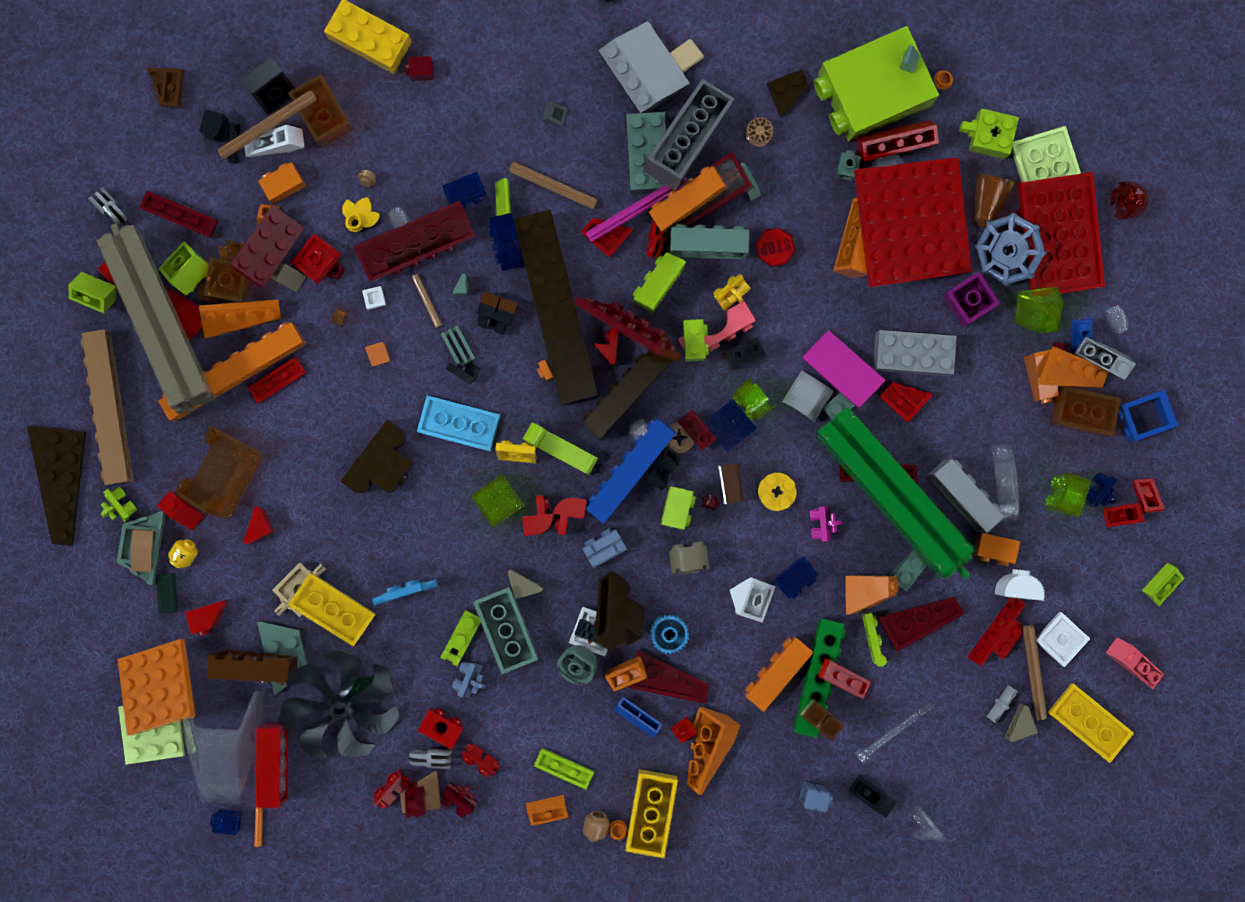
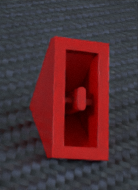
(1123, 514)
(258, 527)

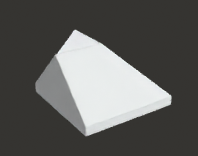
(752, 598)

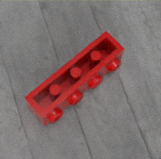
(897, 140)

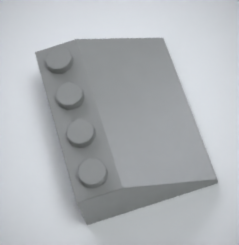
(644, 67)

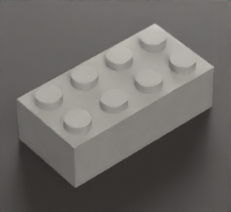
(914, 353)
(965, 495)

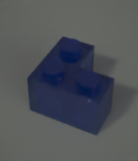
(505, 242)

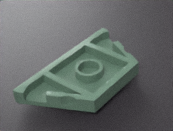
(152, 522)
(283, 641)

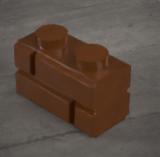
(730, 483)

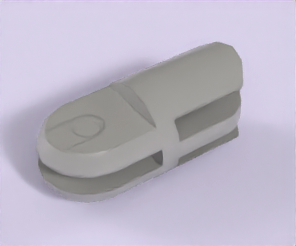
(109, 207)
(431, 758)

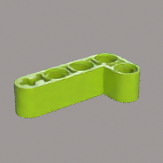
(560, 448)

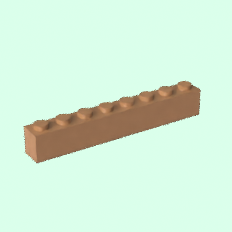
(107, 407)

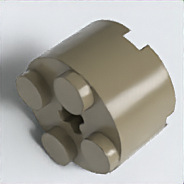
(688, 559)

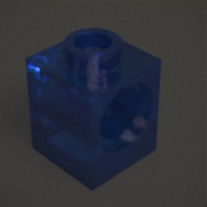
(226, 822)

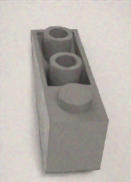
(1106, 357)

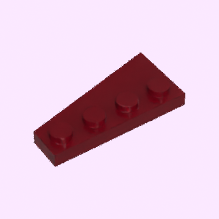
(916, 622)
(669, 681)

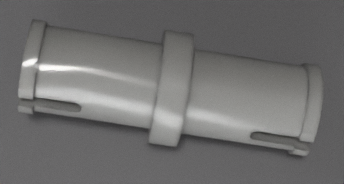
(1002, 704)

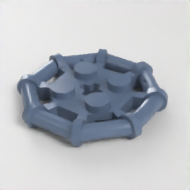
(1021, 248)

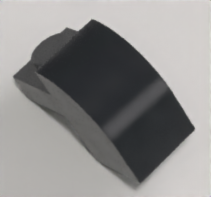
(661, 468)

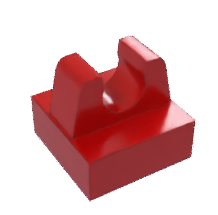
(684, 729)

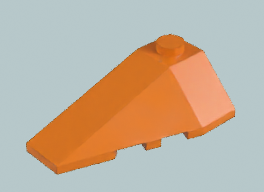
(712, 743)

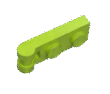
(461, 637)
(873, 638)

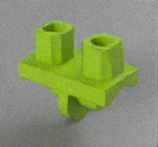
(123, 511)

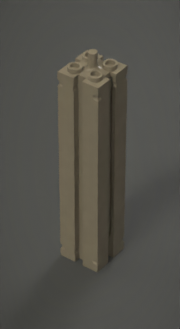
(155, 319)

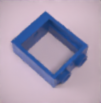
(1163, 407)

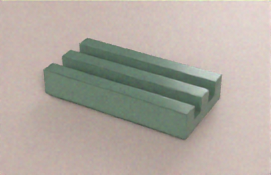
(451, 332)

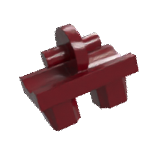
(460, 797)
(414, 800)

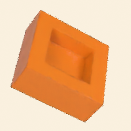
(544, 371)

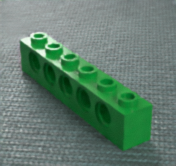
(824, 628)

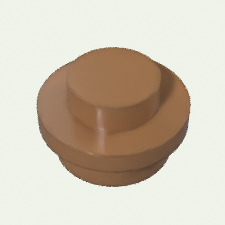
(366, 178)

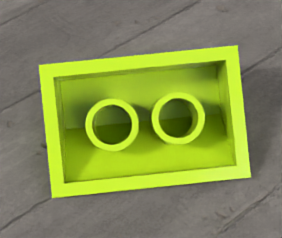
(658, 282)

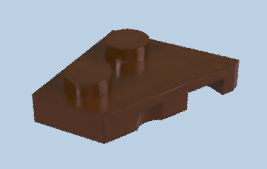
(168, 86)

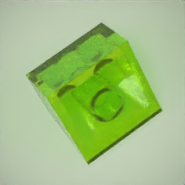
(1039, 309)

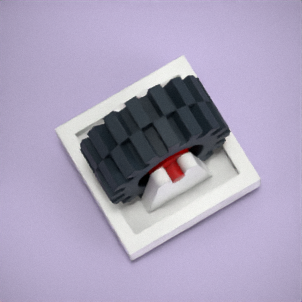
(585, 631)

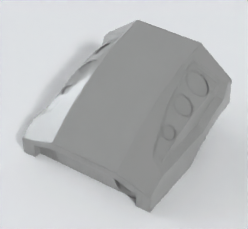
(808, 396)

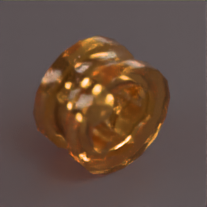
(339, 316)

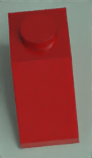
(180, 510)
(205, 617)

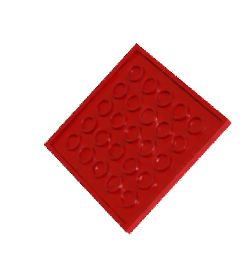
(912, 221)

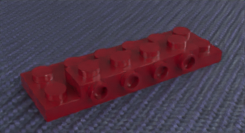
(414, 241)
(631, 326)

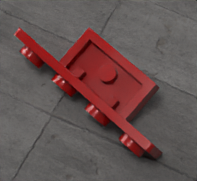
(1001, 634)

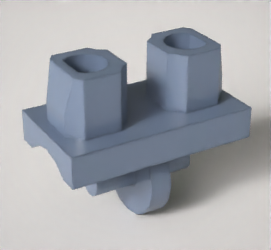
(471, 682)

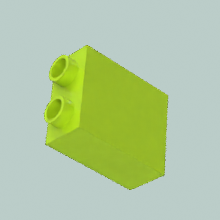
(871, 88)

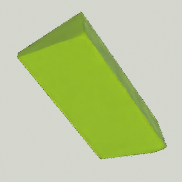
(502, 197)
(1163, 584)

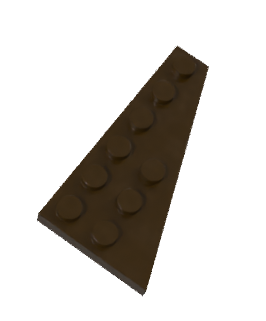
(59, 468)

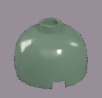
(577, 664)

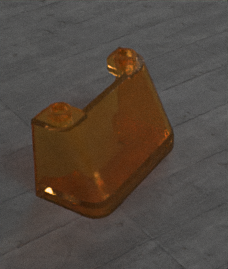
(221, 475)

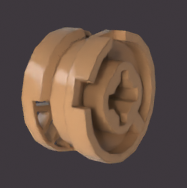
(759, 132)

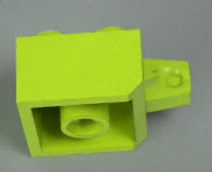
(982, 141)

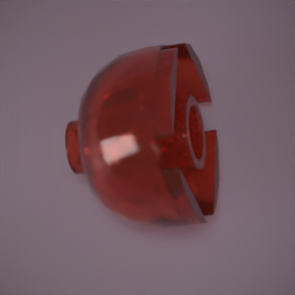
(1129, 196)

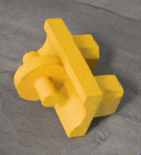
(731, 292)

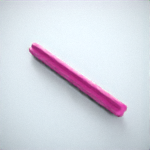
(630, 212)

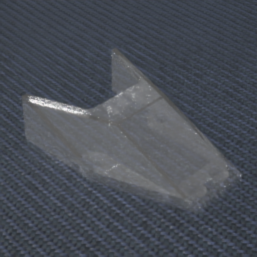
(224, 757)

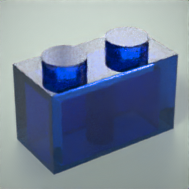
(466, 189)
(795, 578)

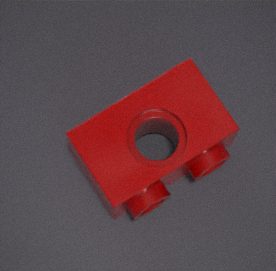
(430, 729)

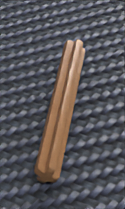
(553, 185)
(1034, 672)

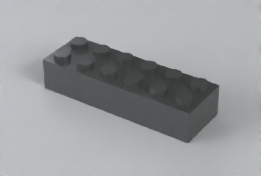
(688, 135)

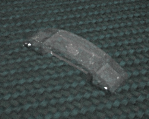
(1006, 481)

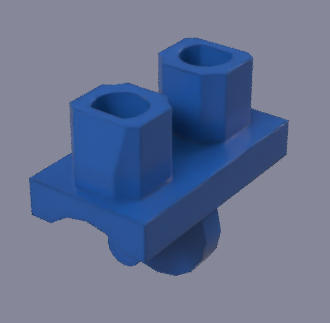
(1079, 330)

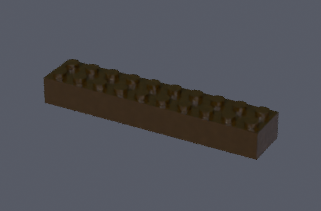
(555, 307)

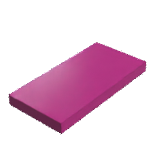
(843, 369)

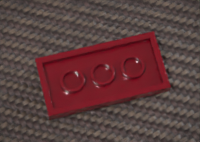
(266, 247)

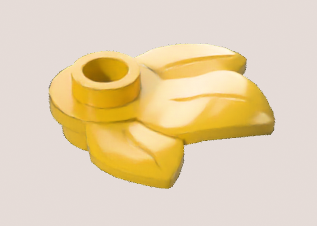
(360, 211)

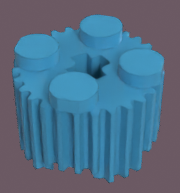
(663, 624)

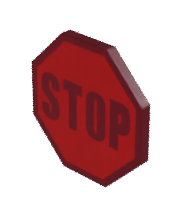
(775, 247)

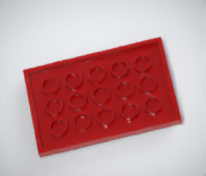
(1068, 229)

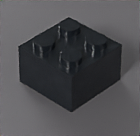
(268, 85)

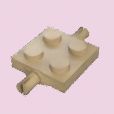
(290, 584)

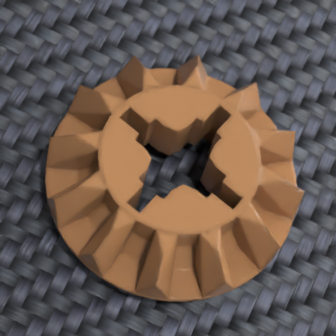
(685, 444)

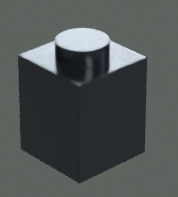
(213, 125)

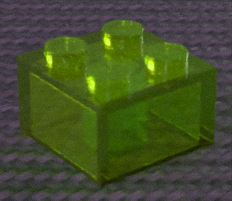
(1067, 495)
(498, 500)

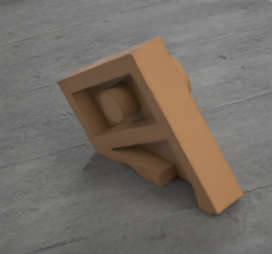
(432, 792)

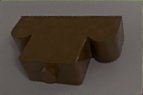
(380, 462)
(617, 616)

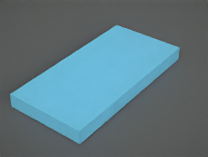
(458, 423)

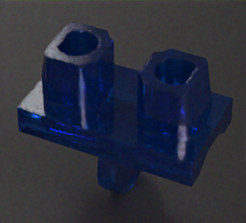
(1105, 484)

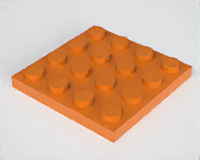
(156, 687)

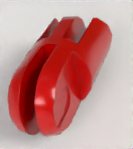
(656, 241)

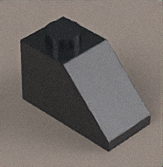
(872, 796)

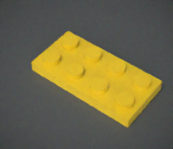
(331, 609)
(1090, 722)

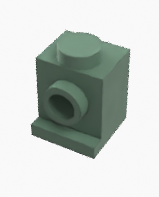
(844, 171)

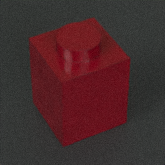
(420, 68)

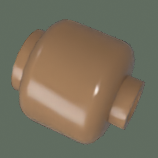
(596, 826)

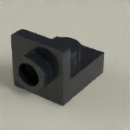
(467, 374)

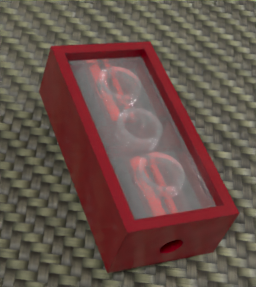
(736, 181)

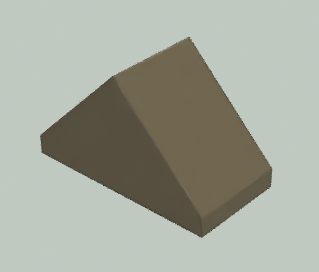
(522, 586)
(1021, 724)

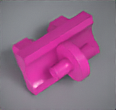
(823, 515)

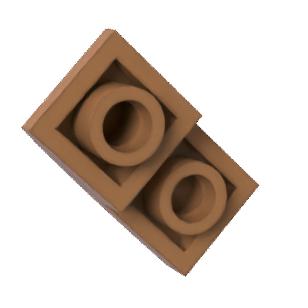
(142, 550)

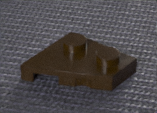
(787, 90)

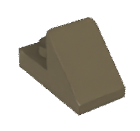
(288, 277)

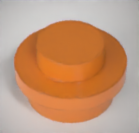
(943, 80)
(618, 830)

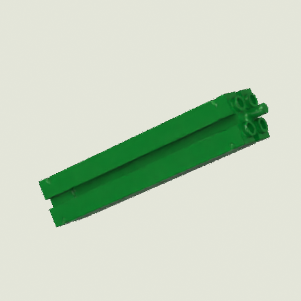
(896, 495)

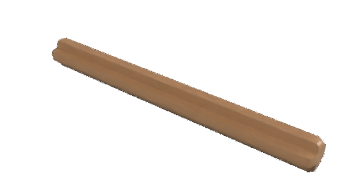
(267, 124)

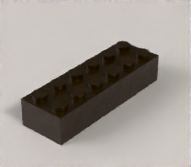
(626, 393)

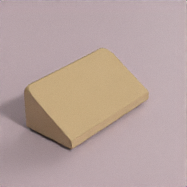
(686, 55)

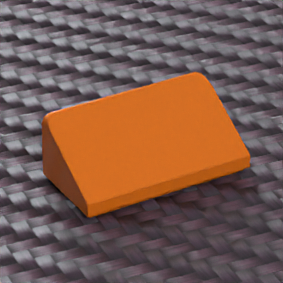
(626, 674)
(547, 810)

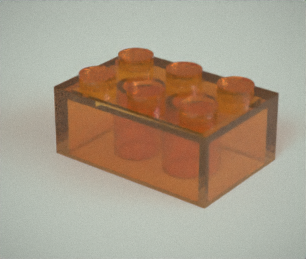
(324, 116)
(1085, 411)

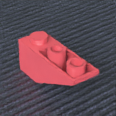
(1135, 662)

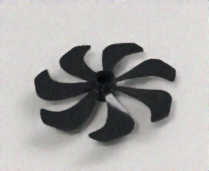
(349, 669)

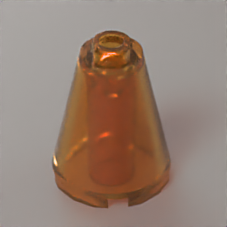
(990, 197)

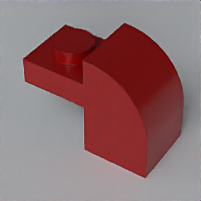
(568, 508)
(541, 522)

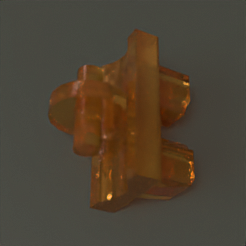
(230, 250)

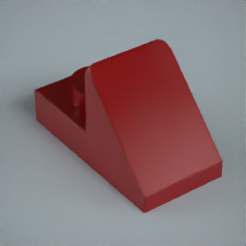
(609, 351)
(1148, 495)

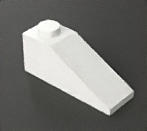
(276, 141)

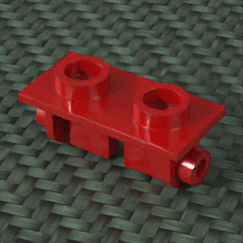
(484, 765)
(384, 794)

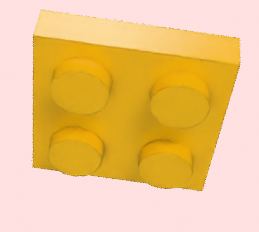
(518, 453)

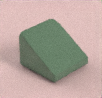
(910, 59)
(462, 287)

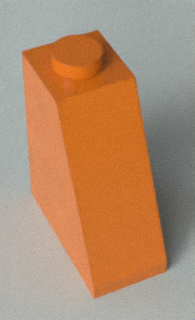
(1035, 365)
(868, 591)

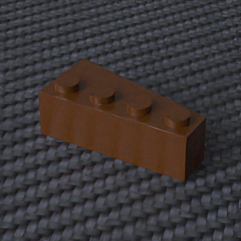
(250, 666)

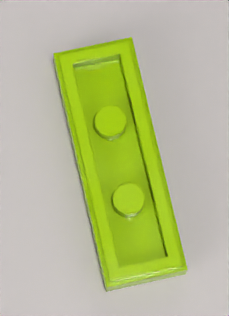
(564, 768)

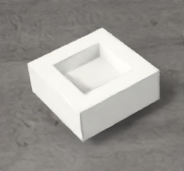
(374, 298)

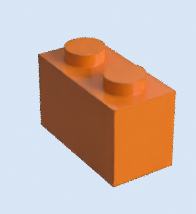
(281, 182)
(996, 548)

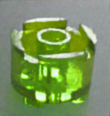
(753, 400)

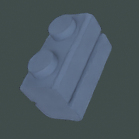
(604, 548)
(815, 797)

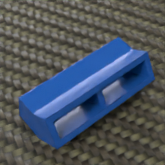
(635, 719)

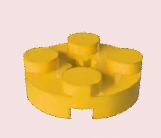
(787, 487)

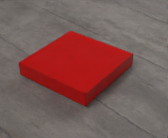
(316, 258)

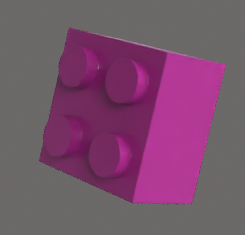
(970, 299)

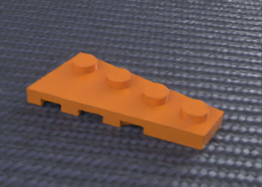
(229, 317)
(1070, 370)

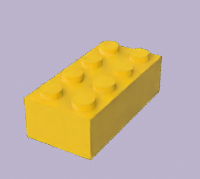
(368, 36)
(651, 813)

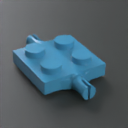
(397, 591)

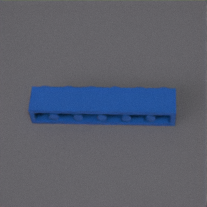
(631, 470)

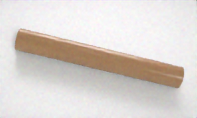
(426, 300)

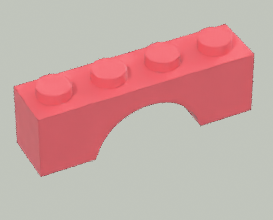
(738, 319)

